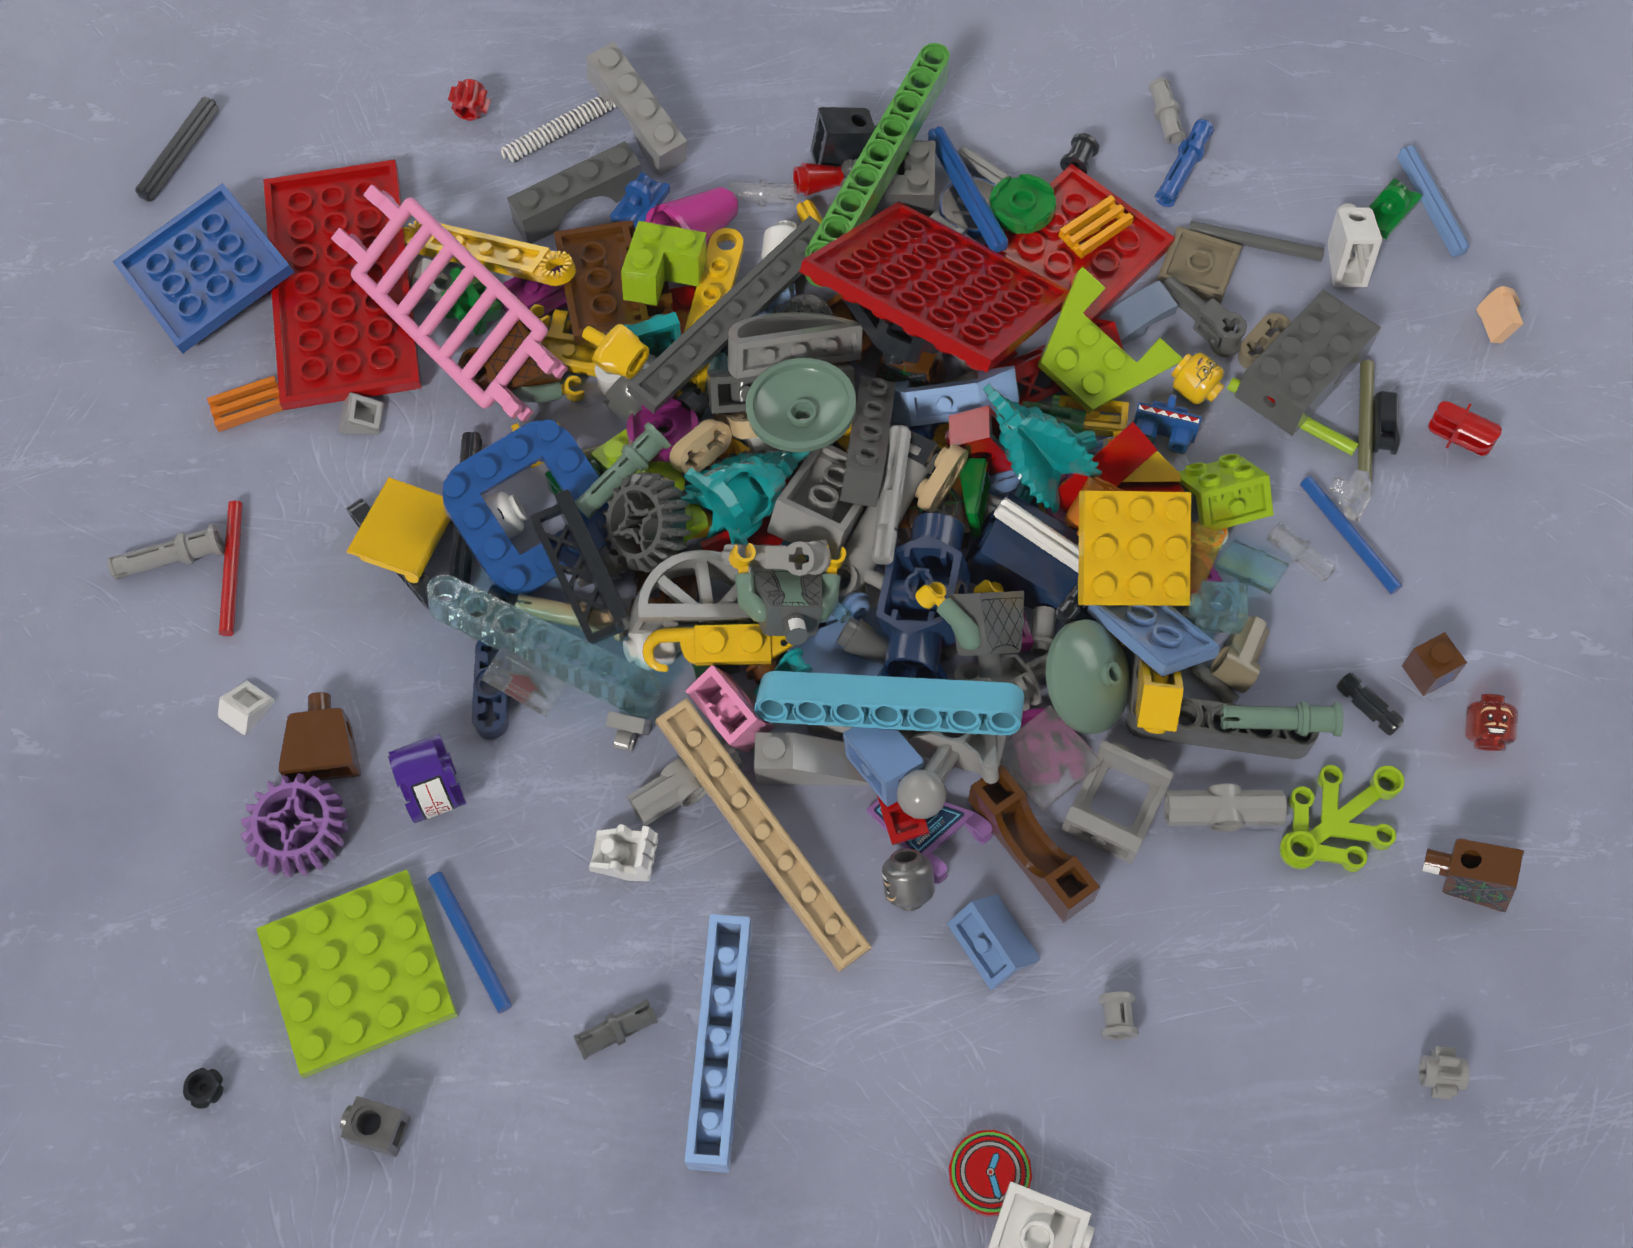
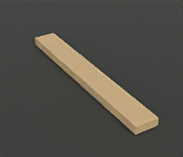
(763, 835)

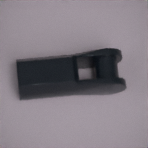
(1386, 421)

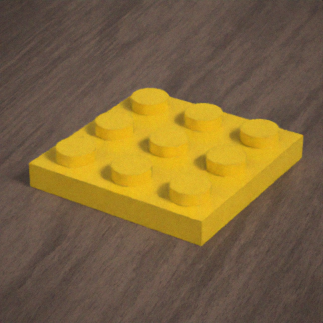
(1134, 548)

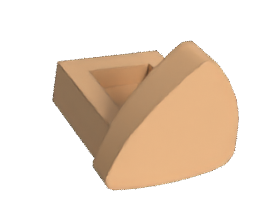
(1500, 314)

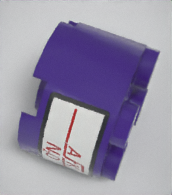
(426, 778)

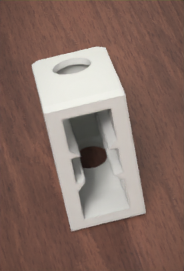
(1355, 231)

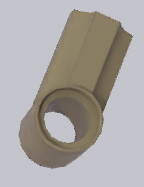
(1238, 659)

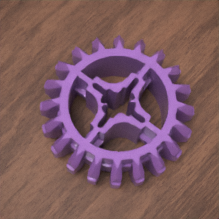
(267, 819)

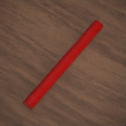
(230, 568)

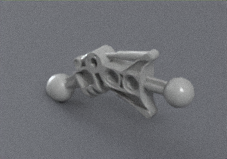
(923, 791)

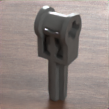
(1210, 318)

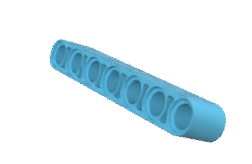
(890, 702)

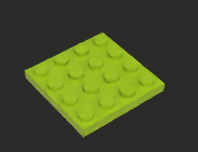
(355, 973)

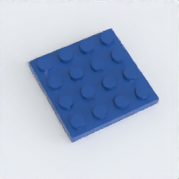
(203, 267)

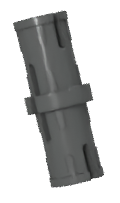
(615, 1029)

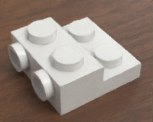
(1039, 1221)

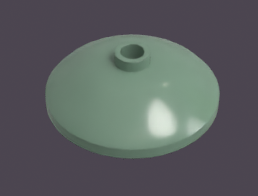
(798, 391)
(1087, 676)

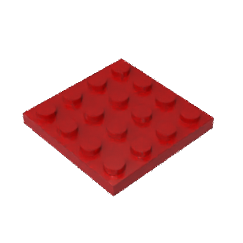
(1114, 263)

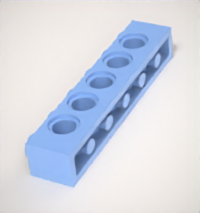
(719, 1044)

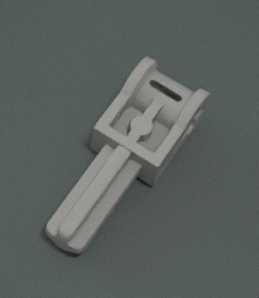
(786, 557)

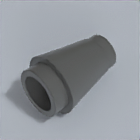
(863, 641)

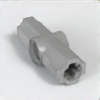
(673, 788)
(1225, 807)

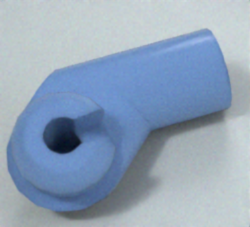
(856, 602)

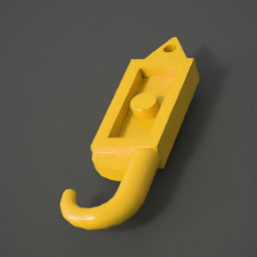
(717, 645)

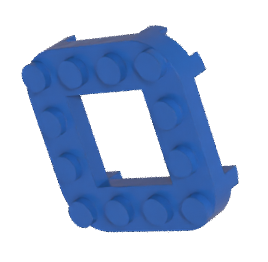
(497, 463)

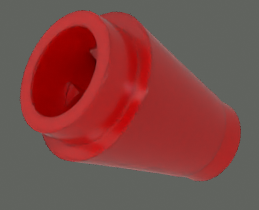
(816, 178)

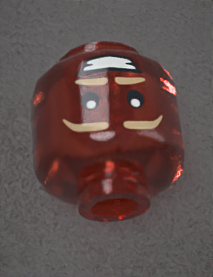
(1491, 723)

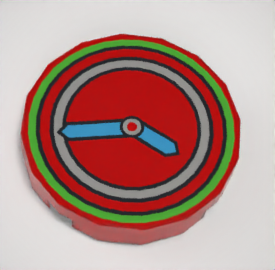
(985, 1167)

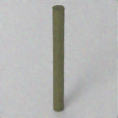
(1366, 413)

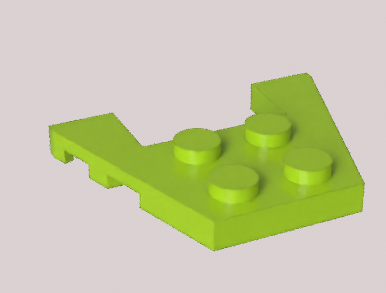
(1088, 361)

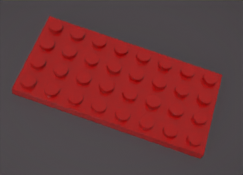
(325, 324)

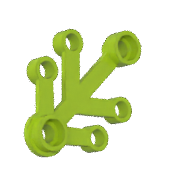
(1337, 822)

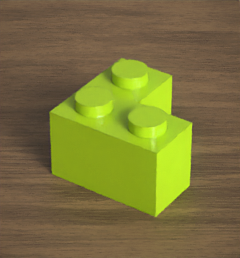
(661, 255)

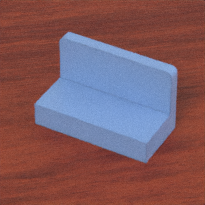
(881, 758)
(992, 940)

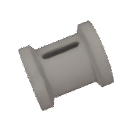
(1118, 1015)

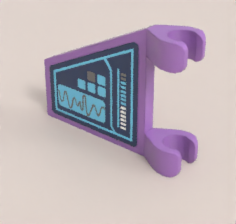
(941, 828)

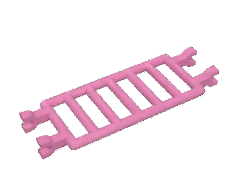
(421, 334)

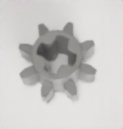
(1443, 1072)

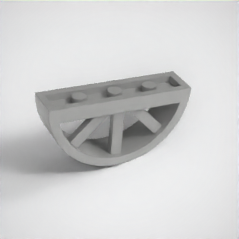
(777, 337)
(687, 612)

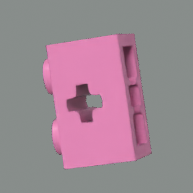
(728, 708)

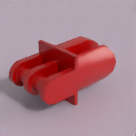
(1464, 428)

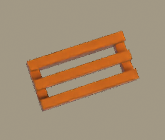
(245, 399)

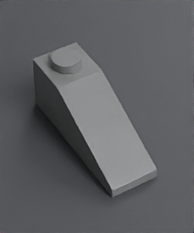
(802, 761)

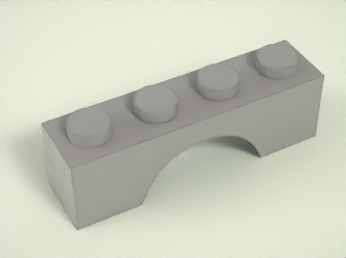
(655, 131)

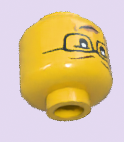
(1198, 378)

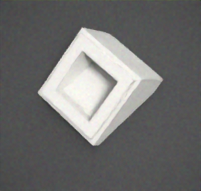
(244, 707)

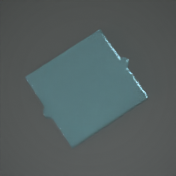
(1251, 566)

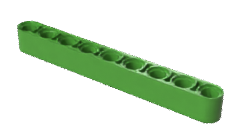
(885, 147)

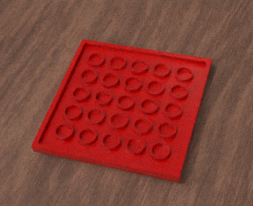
(937, 285)

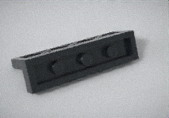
(593, 563)

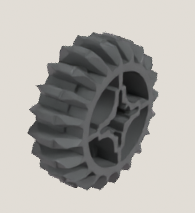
(646, 521)

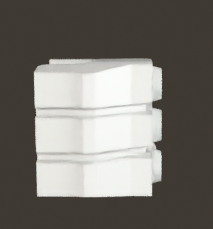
(624, 853)

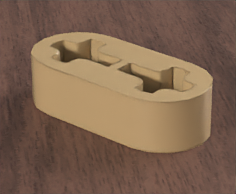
(699, 444)

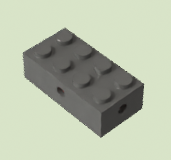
(1307, 362)

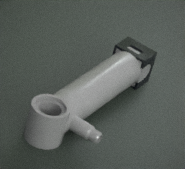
(859, 546)

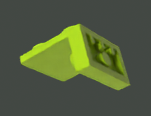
(1228, 491)

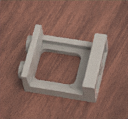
(1103, 832)

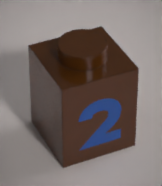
(1434, 664)

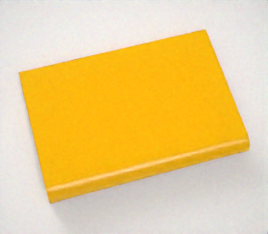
(401, 529)

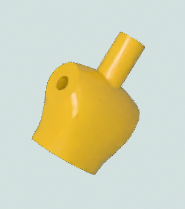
(618, 351)

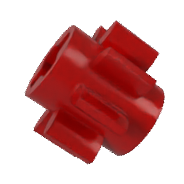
(469, 99)

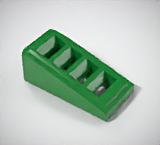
(976, 490)

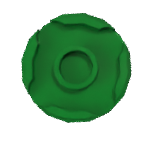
(1023, 203)

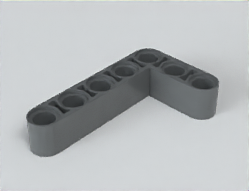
(1204, 733)

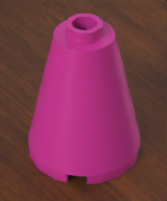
(698, 212)

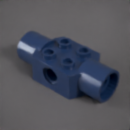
(912, 630)

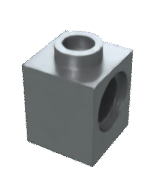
(389, 1135)

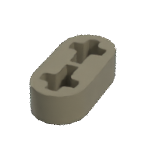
(1259, 337)

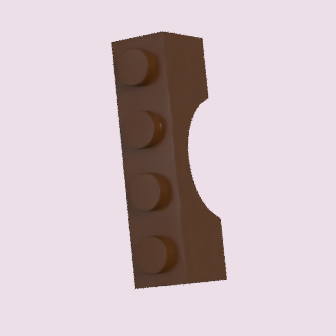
(1052, 871)

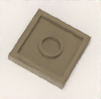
(1200, 263)

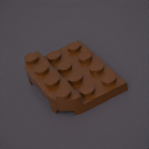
(596, 289)

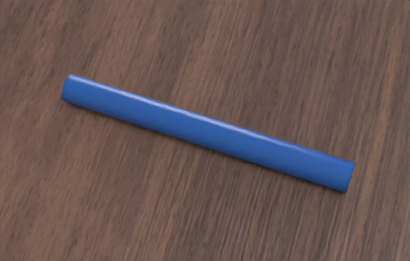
(1351, 535)
(470, 942)

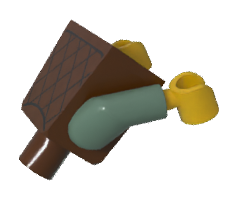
(530, 382)

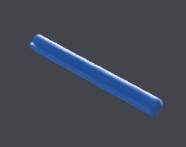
(968, 190)

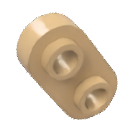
(948, 467)

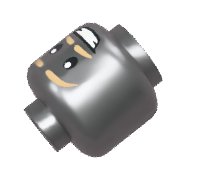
(908, 879)

